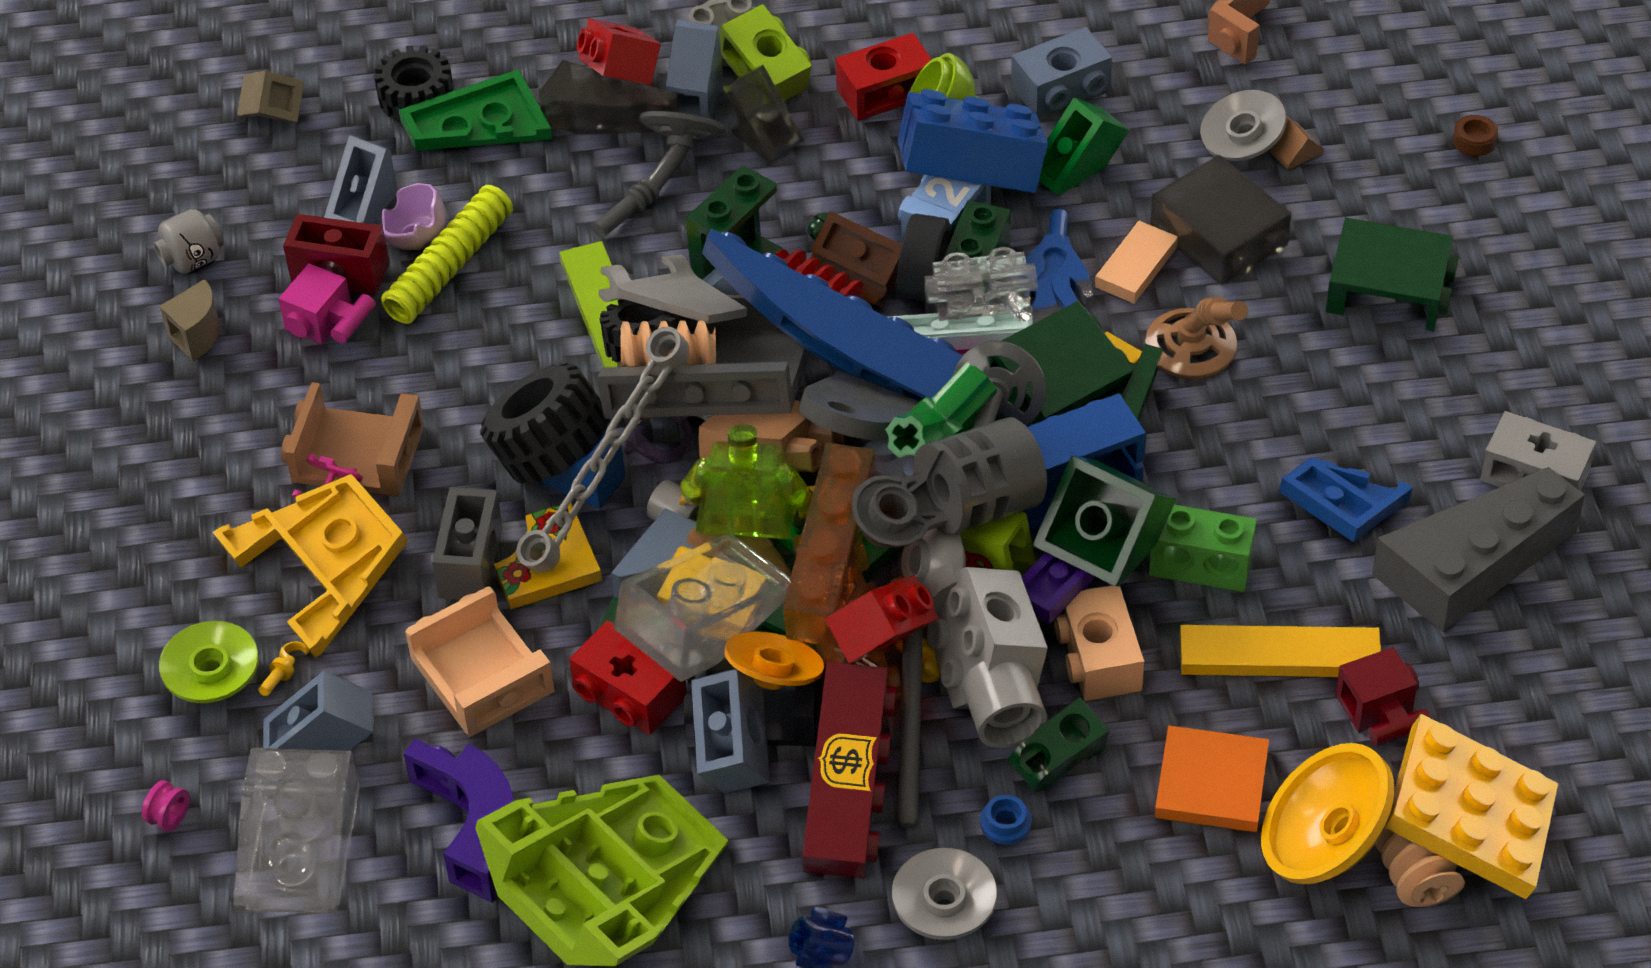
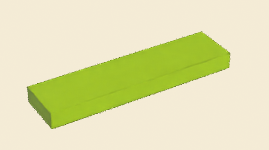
(582, 271)

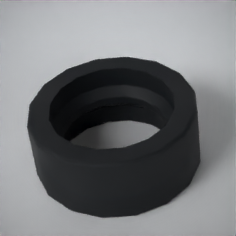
(923, 243)

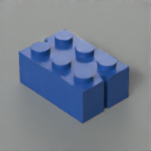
(972, 141)
(1097, 431)

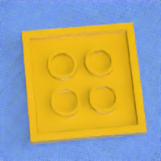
(1473, 806)

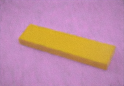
(1273, 649)

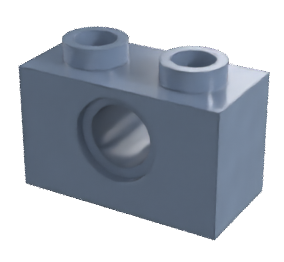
(1061, 70)
(730, 731)

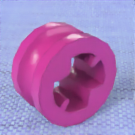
(165, 805)

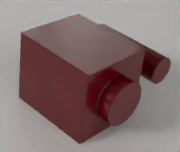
(1379, 695)

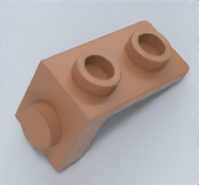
(1233, 29)

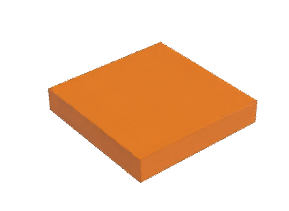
(1212, 778)

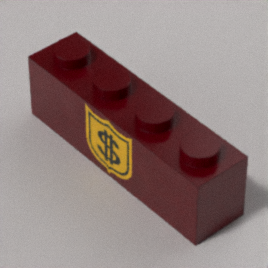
(846, 770)

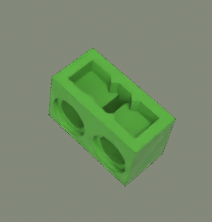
(1205, 548)

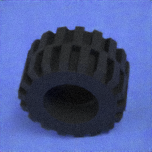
(544, 423)

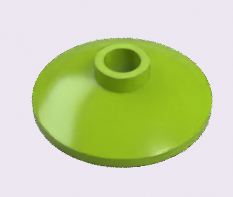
(208, 647)

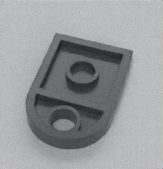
(853, 406)

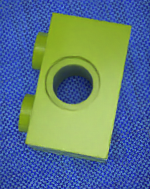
(760, 33)

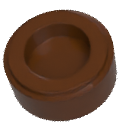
(1475, 135)

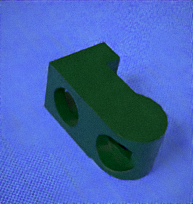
(1059, 745)

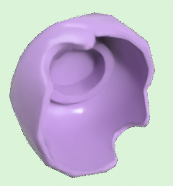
(415, 219)

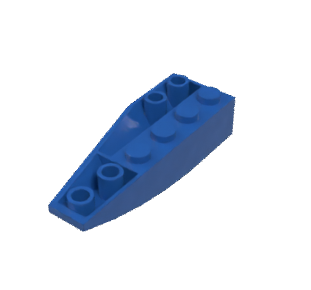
(834, 326)

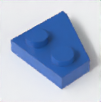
(1342, 496)

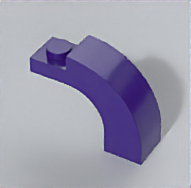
(475, 786)

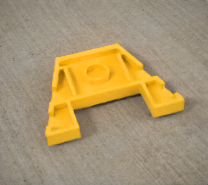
(338, 538)

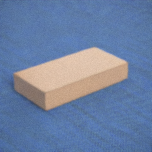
(1136, 262)

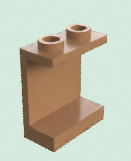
(372, 443)

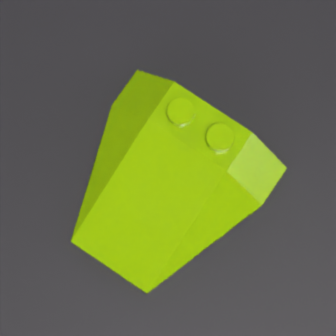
(599, 867)

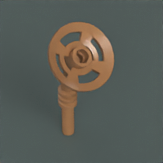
(1193, 337)

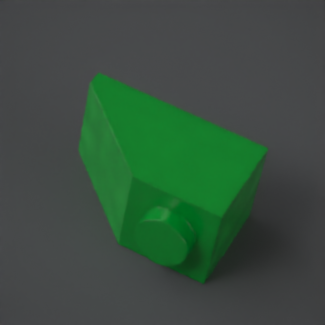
(1080, 145)

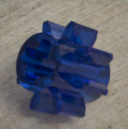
(821, 939)

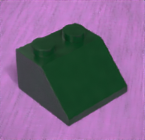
(1103, 520)

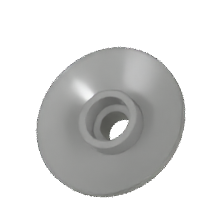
(1243, 125)
(944, 876)

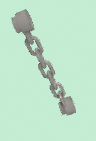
(537, 541)

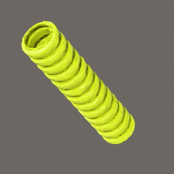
(447, 254)

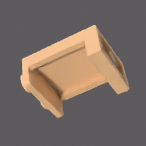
(478, 662)

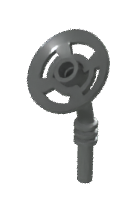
(681, 133)
(1005, 381)

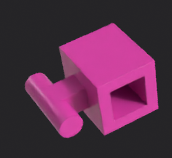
(321, 306)

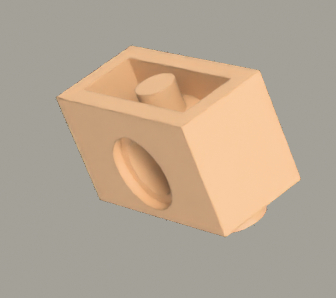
(1100, 644)

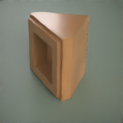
(1295, 146)

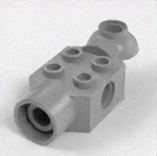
(983, 638)

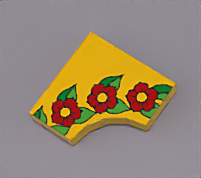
(574, 570)

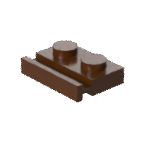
(860, 255)

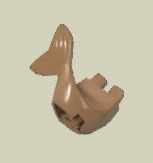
(802, 447)

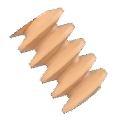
(701, 344)
(1417, 872)

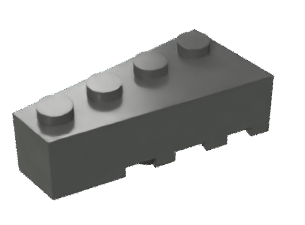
(1477, 547)

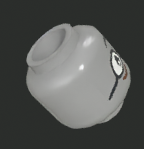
(188, 241)

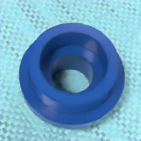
(1005, 809)

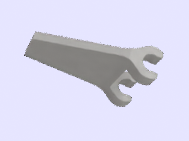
(674, 292)

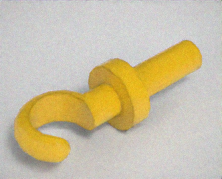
(282, 667)

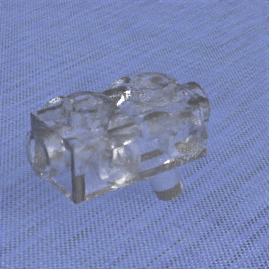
(982, 285)

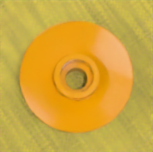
(773, 659)

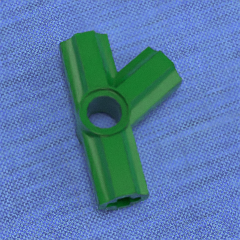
(943, 415)

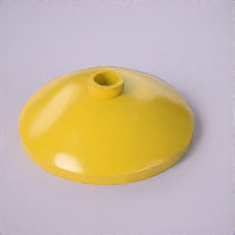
(1328, 814)

